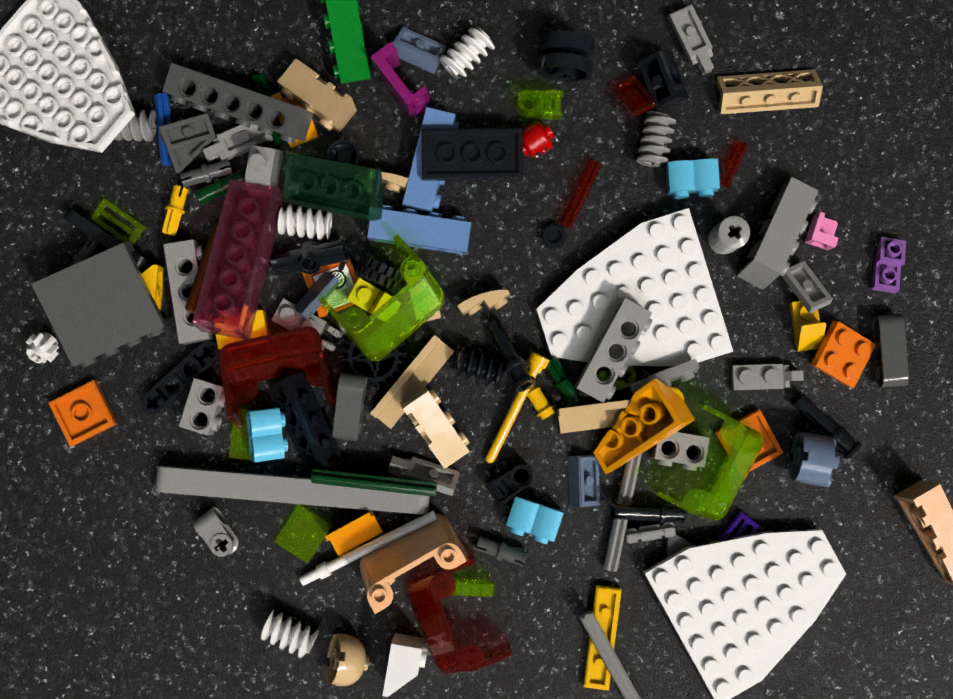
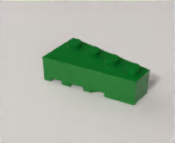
(347, 41)

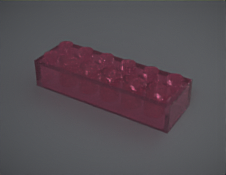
(238, 260)

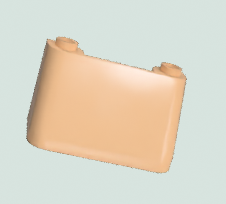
(388, 562)

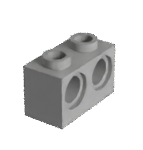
(197, 404)
(680, 444)

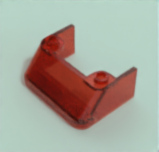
(272, 357)
(425, 594)

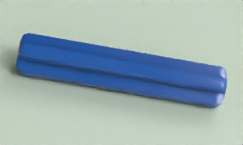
(163, 115)

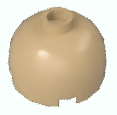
(347, 660)

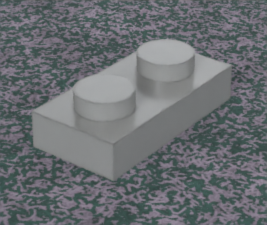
(807, 287)

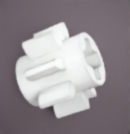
(42, 348)

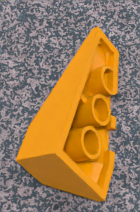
(647, 420)

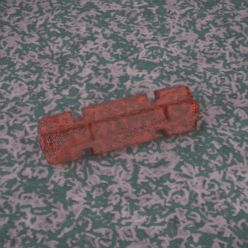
(732, 163)

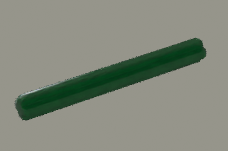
(374, 482)

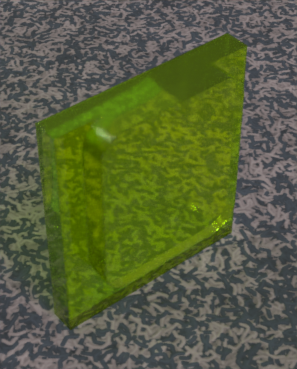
(303, 533)

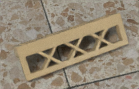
(770, 94)
(412, 381)
(590, 416)

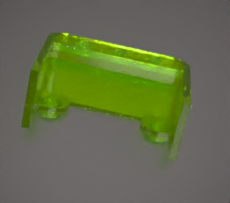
(399, 316)
(744, 449)

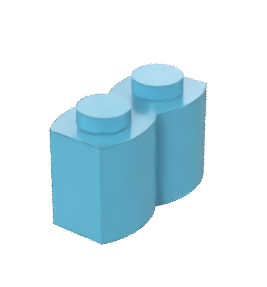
(692, 177)
(265, 434)
(534, 519)

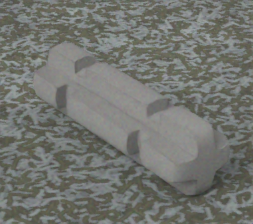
(650, 532)

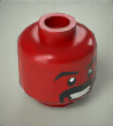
(537, 139)

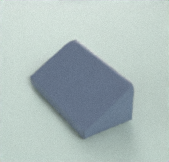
(418, 50)
(310, 301)
(583, 481)

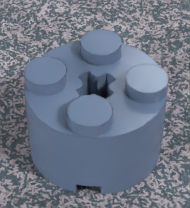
(813, 459)

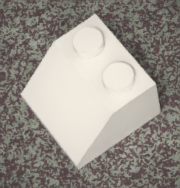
(404, 661)

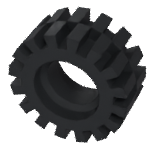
(379, 274)

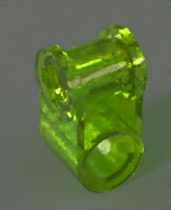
(542, 104)

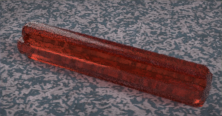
(580, 194)

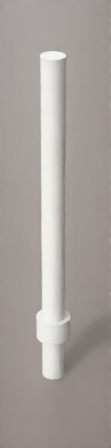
(325, 569)

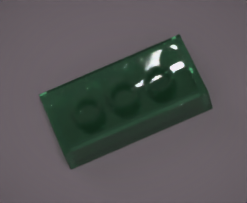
(333, 186)

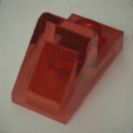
(634, 97)

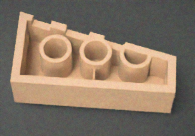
(932, 521)

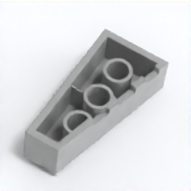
(779, 234)

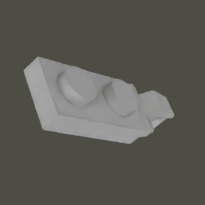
(692, 38)
(235, 142)
(682, 371)
(763, 376)
(425, 470)

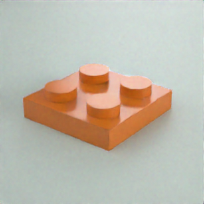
(843, 354)

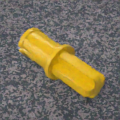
(174, 210)

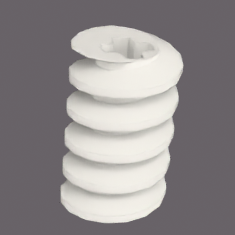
(466, 52)
(304, 223)
(288, 634)

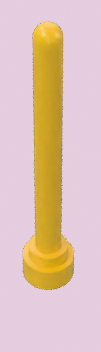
(536, 364)

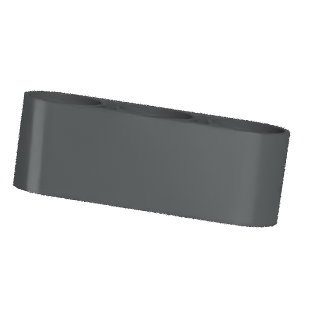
(890, 350)
(349, 406)

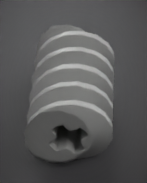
(139, 127)
(654, 139)
(736, 228)

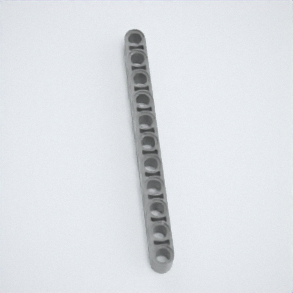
(282, 490)

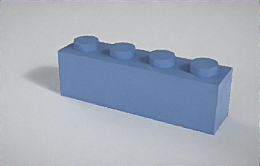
(424, 194)
(422, 231)

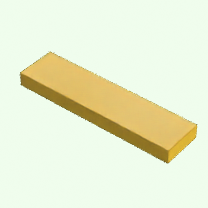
(606, 611)

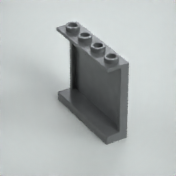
(100, 305)

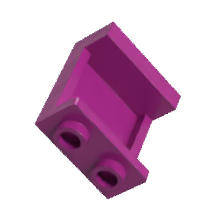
(384, 64)

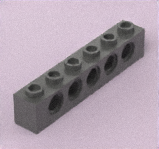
(180, 83)

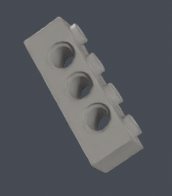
(176, 256)
(588, 380)

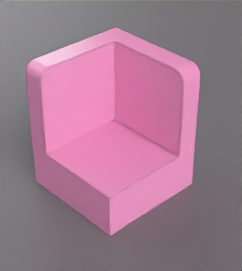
(822, 232)

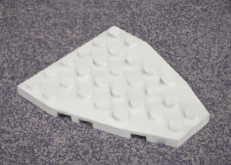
(60, 77)
(659, 270)
(745, 601)

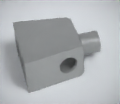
(263, 166)

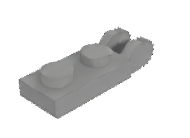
(291, 320)

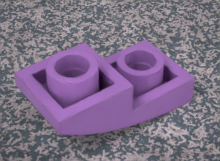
(888, 264)

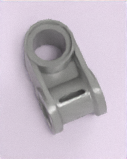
(214, 529)

